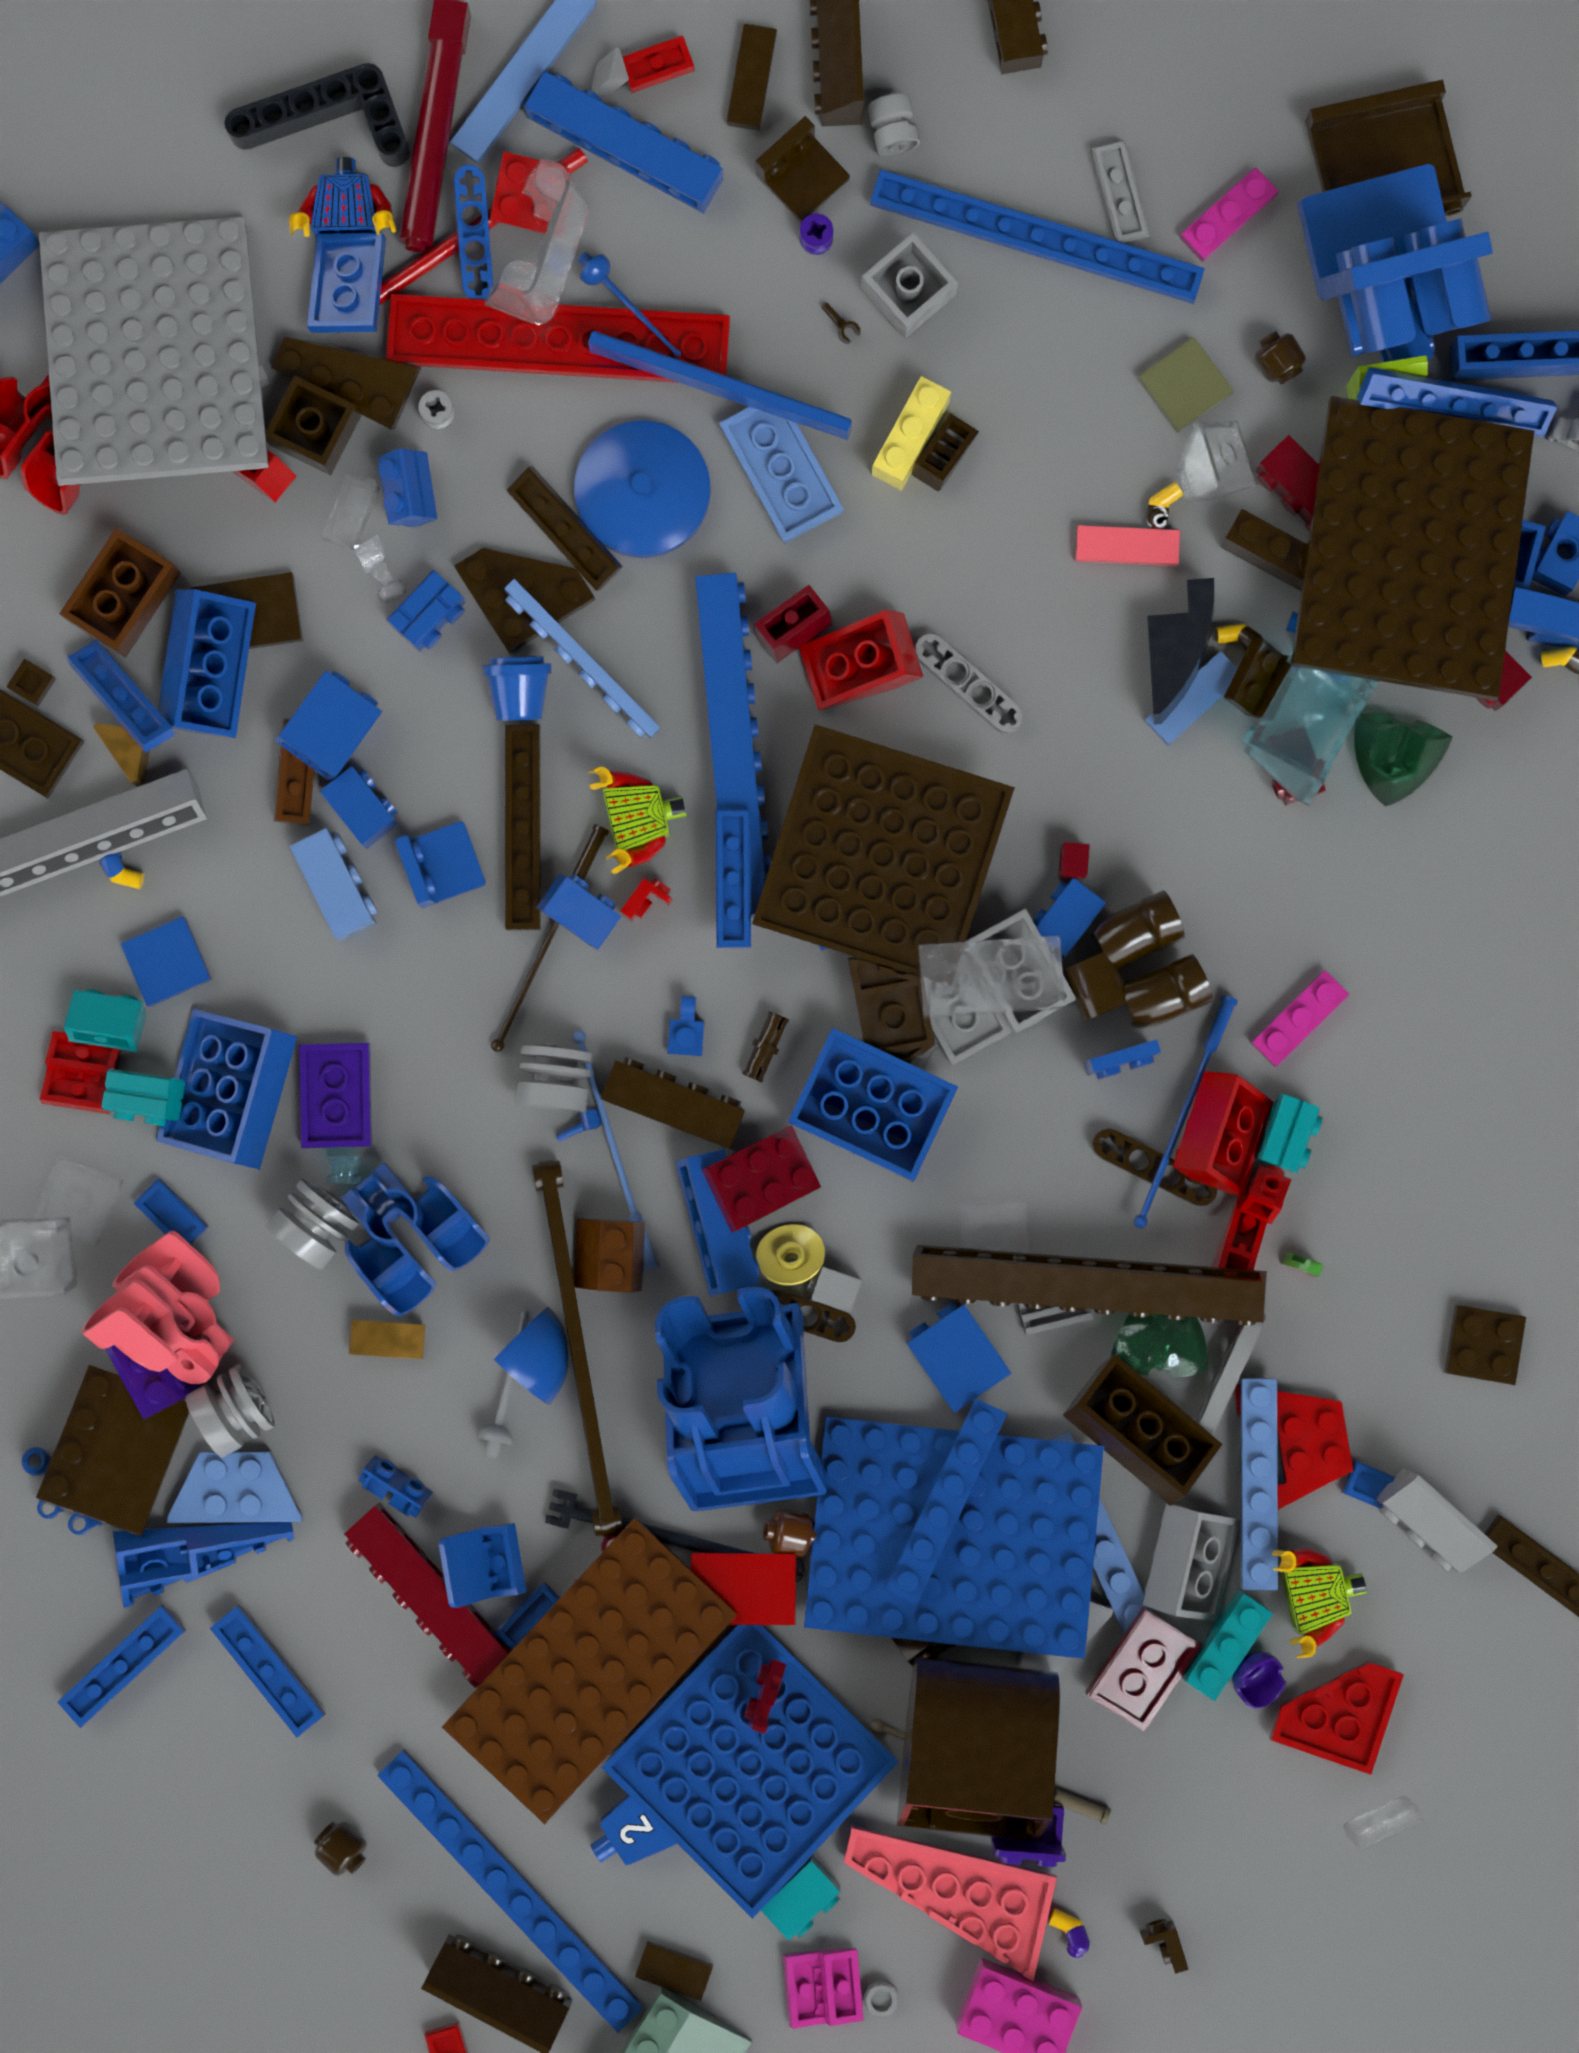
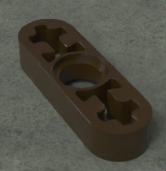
(834, 1316)

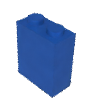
(329, 724)
(957, 1356)

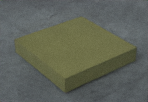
(1185, 384)

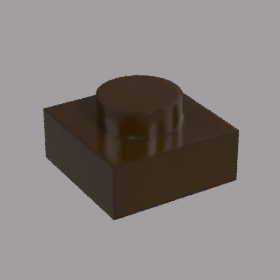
(31, 682)

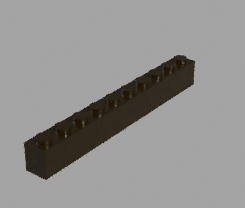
(1089, 1284)

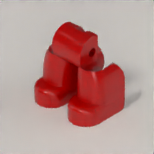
(18, 422)

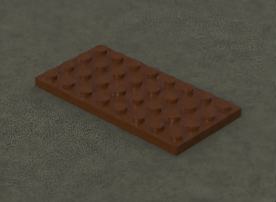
(589, 1670)

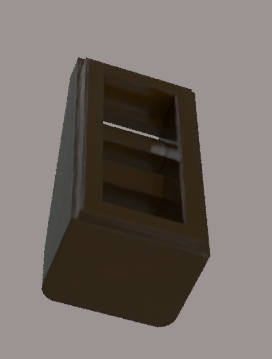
(931, 469)

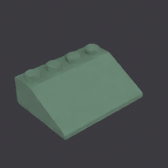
(681, 2026)

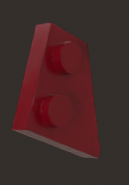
(759, 1708)

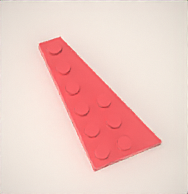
(973, 1896)

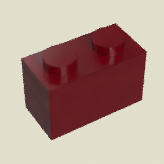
(793, 624)

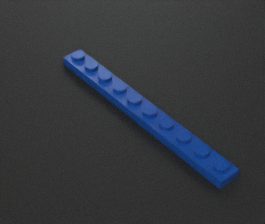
(1037, 236)
(511, 1891)

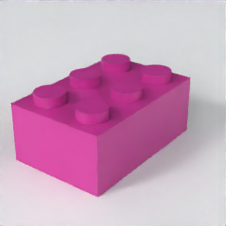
(1015, 2013)

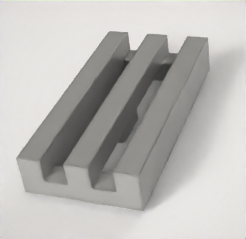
(1026, 1317)

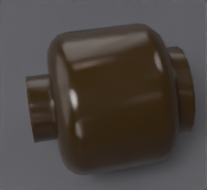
(1280, 357)
(340, 1848)

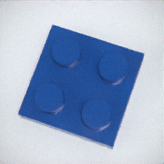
(1135, 1056)

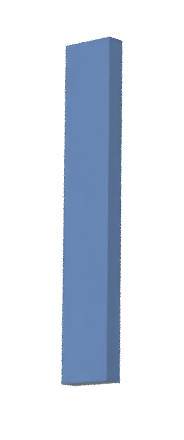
(521, 77)

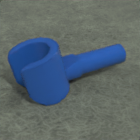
(590, 1121)

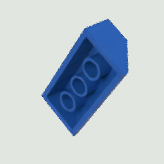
(206, 686)

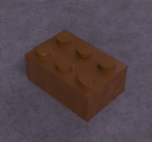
(120, 592)

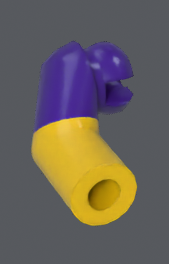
(1074, 1929)

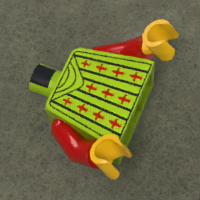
(636, 816)
(1316, 1595)

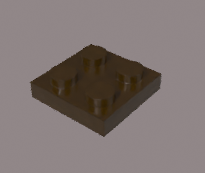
(1485, 1344)

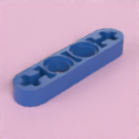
(476, 233)

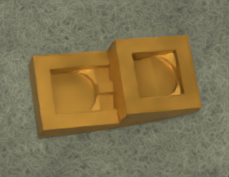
(386, 1339)

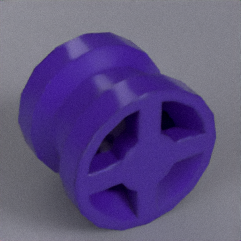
(817, 241)

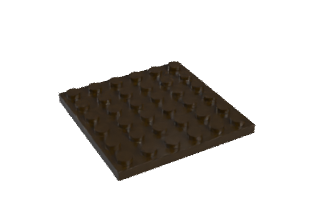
(881, 851)

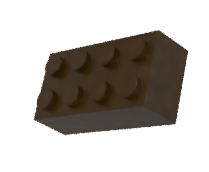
(1142, 1429)

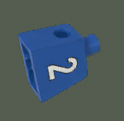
(630, 1834)

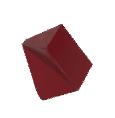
(1073, 861)

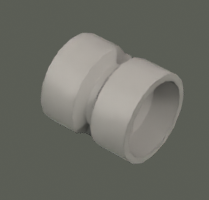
(891, 119)

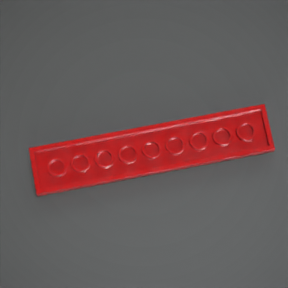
(478, 337)

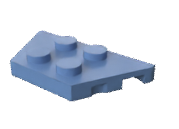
(235, 1489)

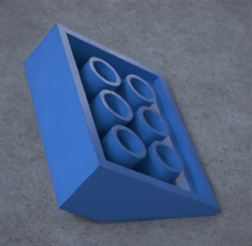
(230, 1088)
(872, 1105)

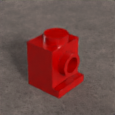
(1266, 1193)

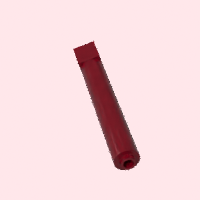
(447, 44)

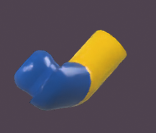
(118, 873)

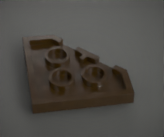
(554, 586)

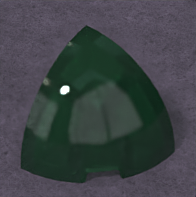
(1396, 754)
(1162, 1345)

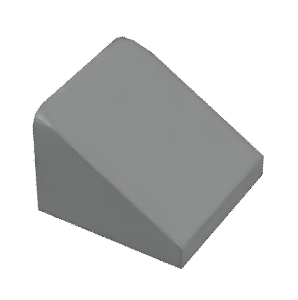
(609, 73)

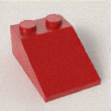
(861, 660)

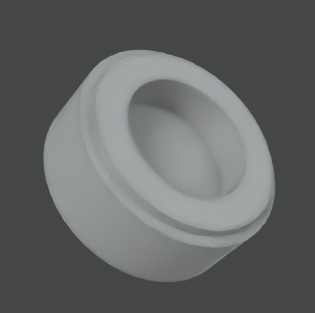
(881, 1999)

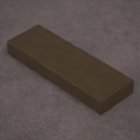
(751, 77)

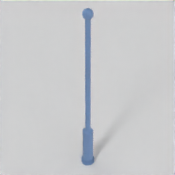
(649, 1259)

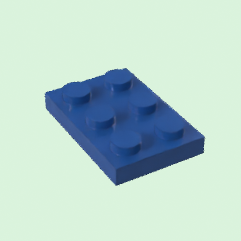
(346, 282)

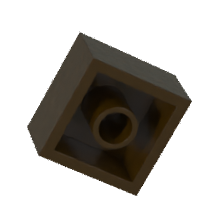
(312, 425)

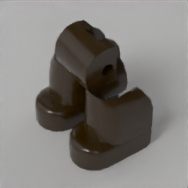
(1125, 938)

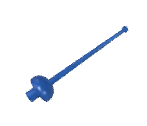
(596, 271)

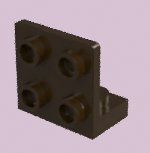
(800, 170)

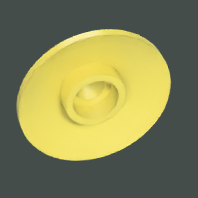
(789, 1243)

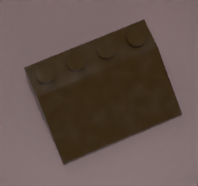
(110, 1456)

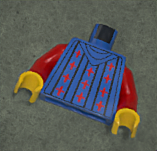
(343, 204)

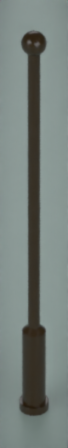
(581, 870)

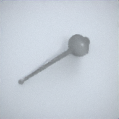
(496, 1433)

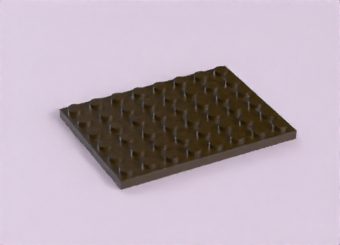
(1413, 548)

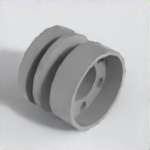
(553, 1078)
(312, 1224)
(225, 1414)

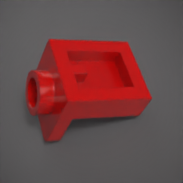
(639, 901)

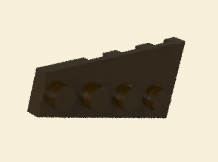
(371, 383)

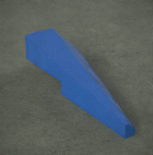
(186, 1553)

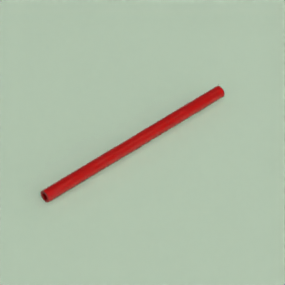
(450, 245)

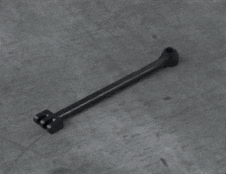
(570, 1510)

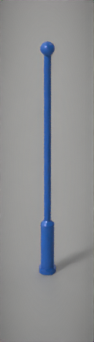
(1211, 1045)

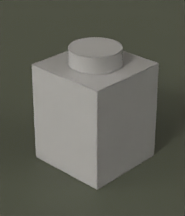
(834, 1289)

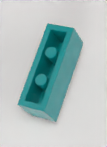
(1227, 1645)

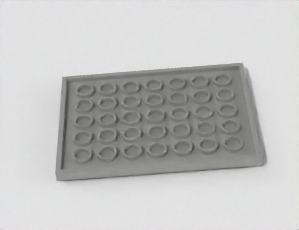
(152, 351)

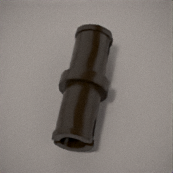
(765, 1046)

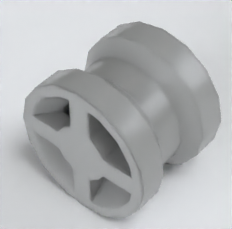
(436, 417)

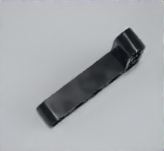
(323, 110)

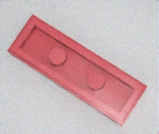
(1127, 545)

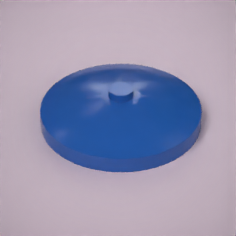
(642, 489)

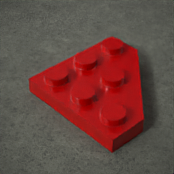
(1341, 1717)

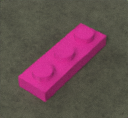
(1229, 214)
(1300, 1018)

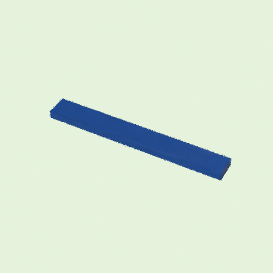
(720, 385)

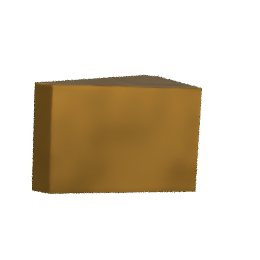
(125, 751)

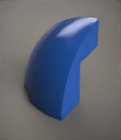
(538, 1356)

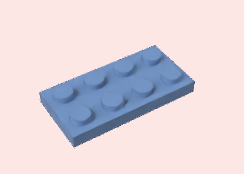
(781, 471)

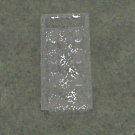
(991, 976)

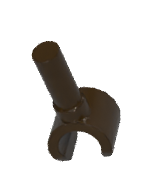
(841, 323)

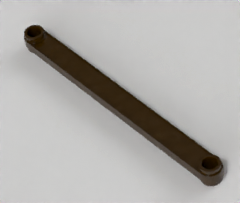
(605, 1517)

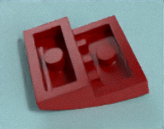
(77, 1073)

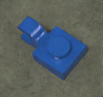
(686, 1034)

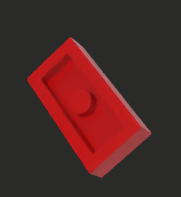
(658, 64)

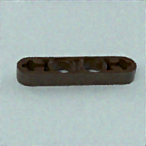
(1149, 1172)

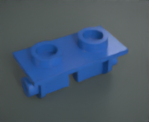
(383, 1476)

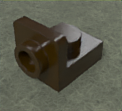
(1170, 1949)

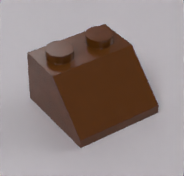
(609, 1255)

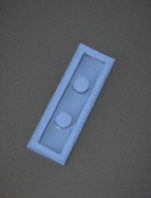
(1205, 690)

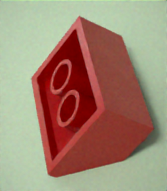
(1223, 1132)

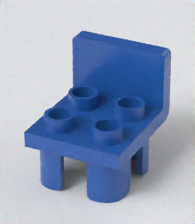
(1376, 236)
(737, 1402)

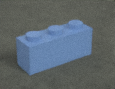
(334, 884)

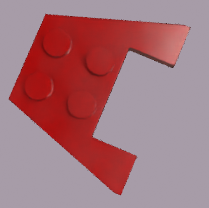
(1310, 1443)

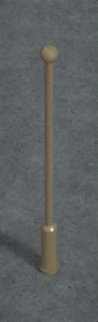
(1061, 1798)

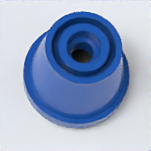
(517, 686)

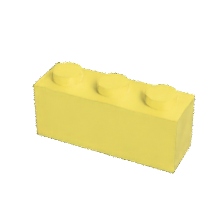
(911, 433)

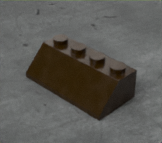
(839, 62)
(498, 1993)

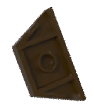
(890, 1010)

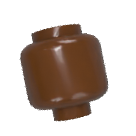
(789, 1532)

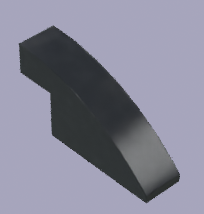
(1179, 647)

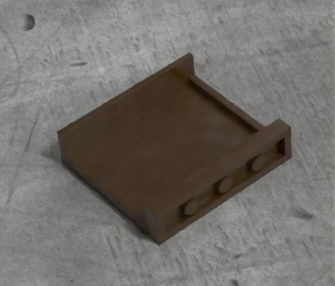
(1385, 136)

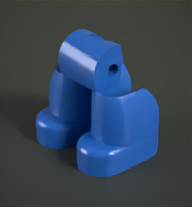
(384, 1261)

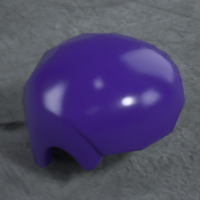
(1258, 1679)

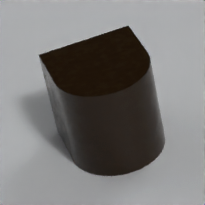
(979, 1749)

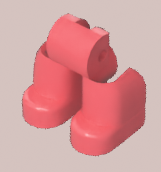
(164, 1312)

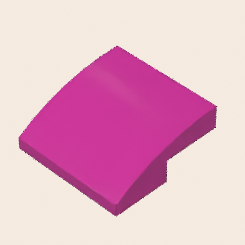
(823, 1987)

